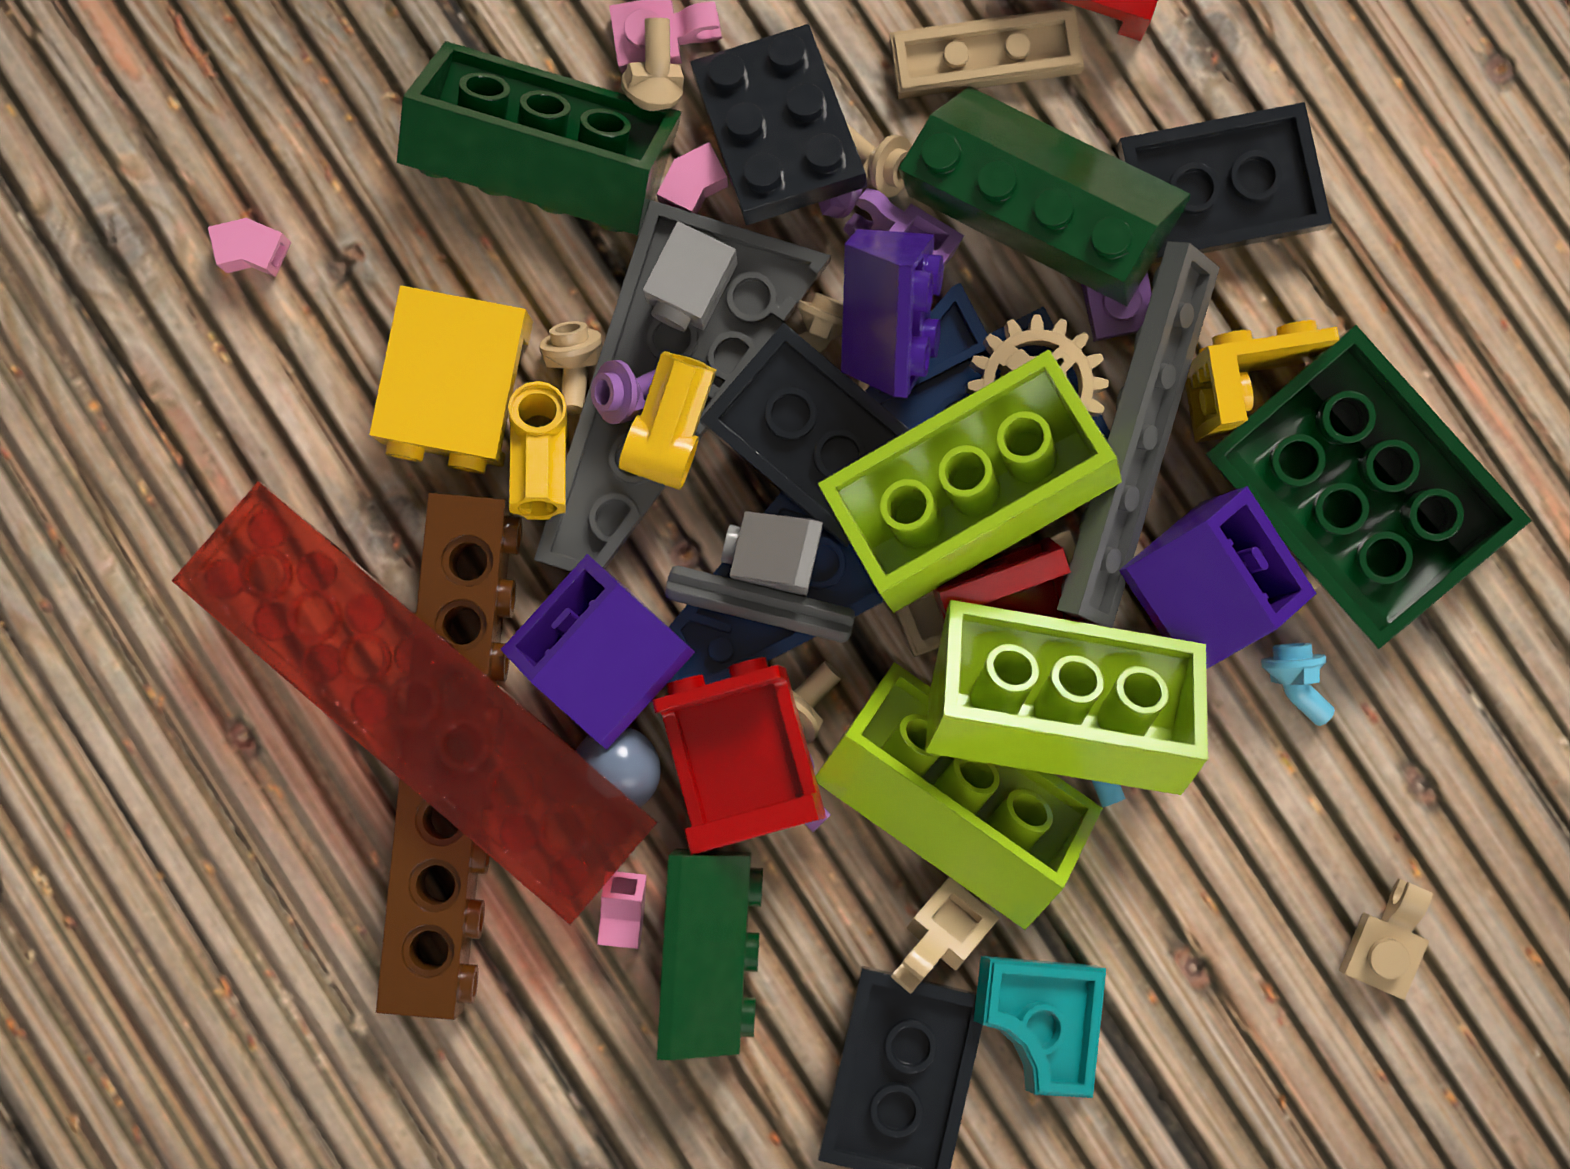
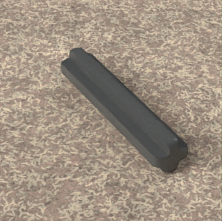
(759, 604)

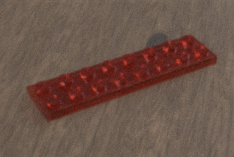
(415, 702)

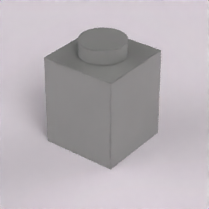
(689, 278)

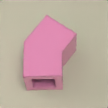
(692, 179)
(248, 245)
(622, 910)

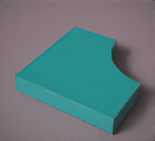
(1050, 1018)

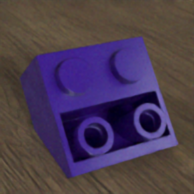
(889, 308)
(1219, 577)
(597, 651)

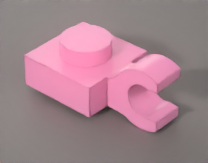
(692, 25)

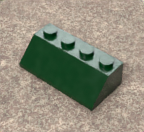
(535, 137)
(1042, 192)

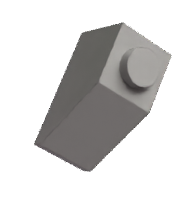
(773, 551)

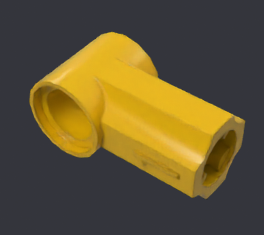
(664, 437)
(537, 453)

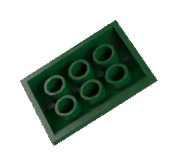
(1368, 487)

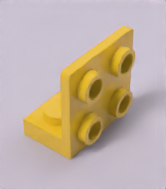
(1218, 377)

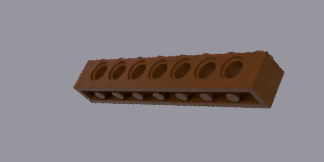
(406, 979)

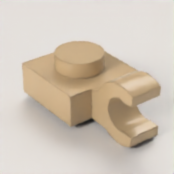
(947, 929)
(1385, 949)

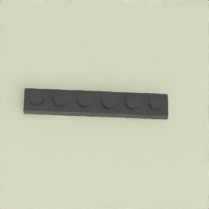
(1140, 433)

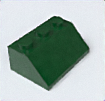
(707, 954)

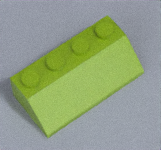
(971, 481)
(1068, 699)
(983, 824)

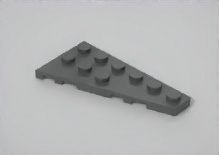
(760, 297)

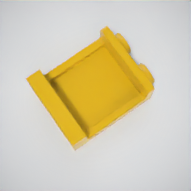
(449, 378)

